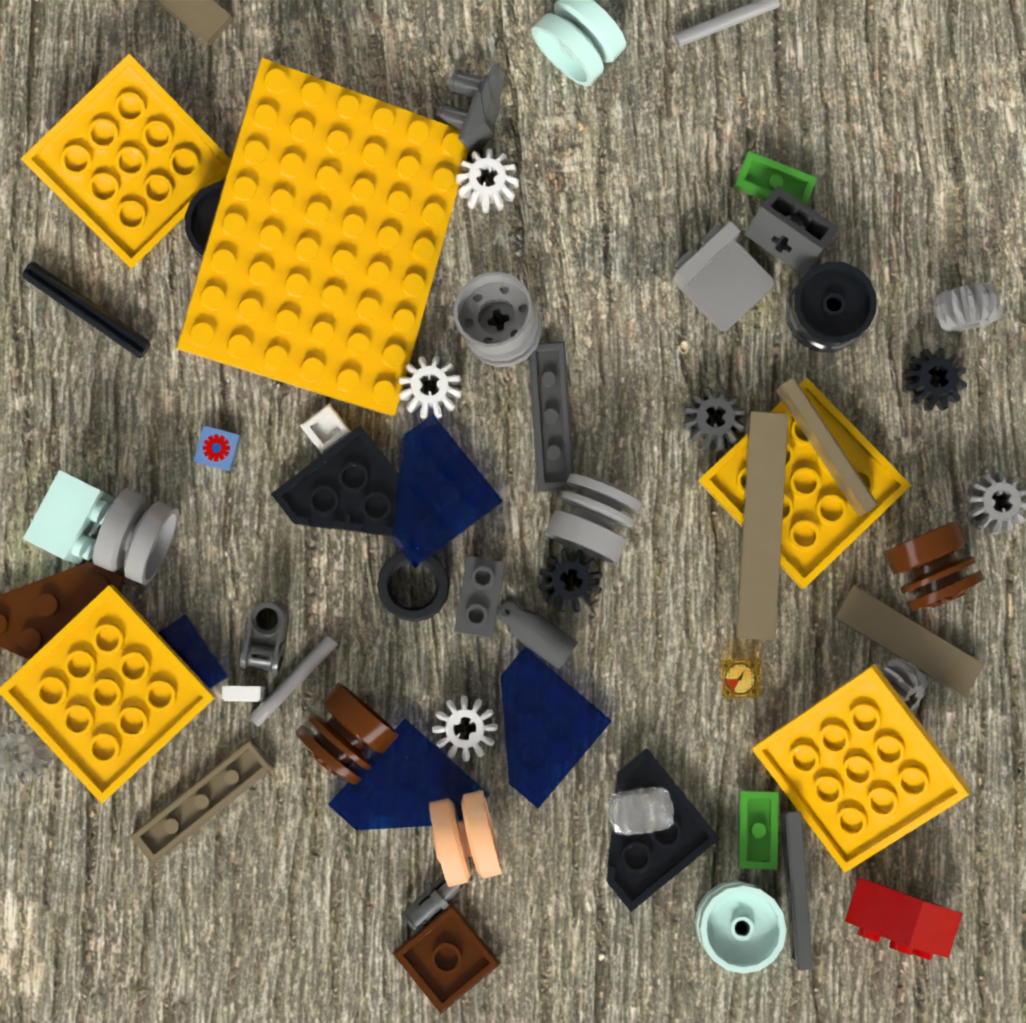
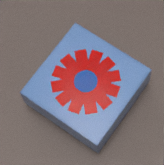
(217, 448)

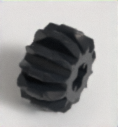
(947, 384)
(582, 576)

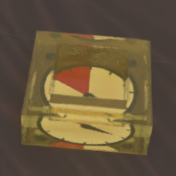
(740, 678)

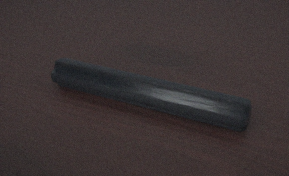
(86, 309)

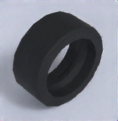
(406, 613)

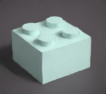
(69, 519)

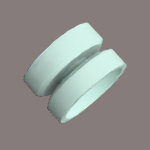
(579, 39)
(761, 916)

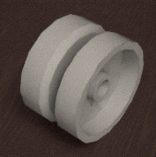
(135, 536)

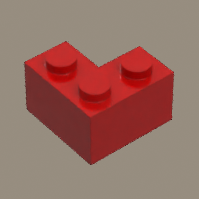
(906, 920)

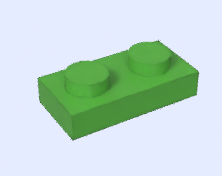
(762, 175)
(758, 829)

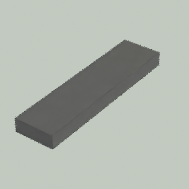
(551, 417)
(796, 889)

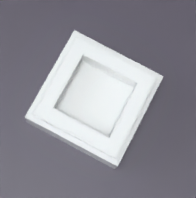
(325, 428)
(243, 693)

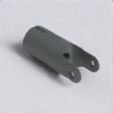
(538, 633)

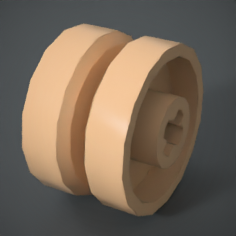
(460, 839)

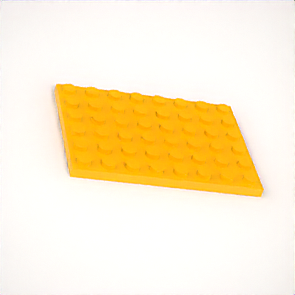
(324, 239)

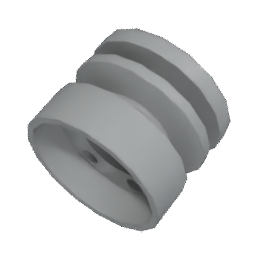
(486, 304)
(593, 518)

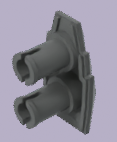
(477, 123)

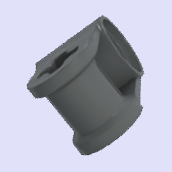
(264, 641)

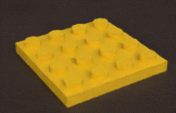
(127, 161)
(816, 513)
(106, 693)
(861, 768)

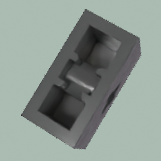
(791, 231)
(479, 597)

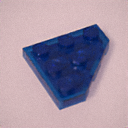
(436, 492)
(544, 726)
(403, 784)

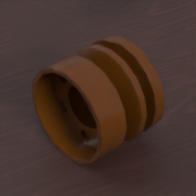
(934, 566)
(346, 734)

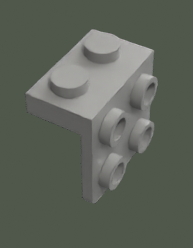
(722, 277)

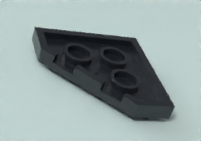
(344, 489)
(649, 860)

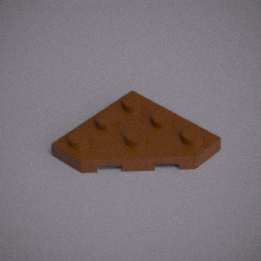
(43, 608)

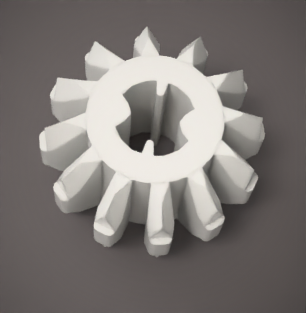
(503, 181)
(444, 386)
(474, 737)

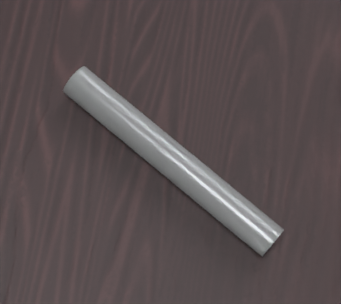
(724, 21)
(292, 681)

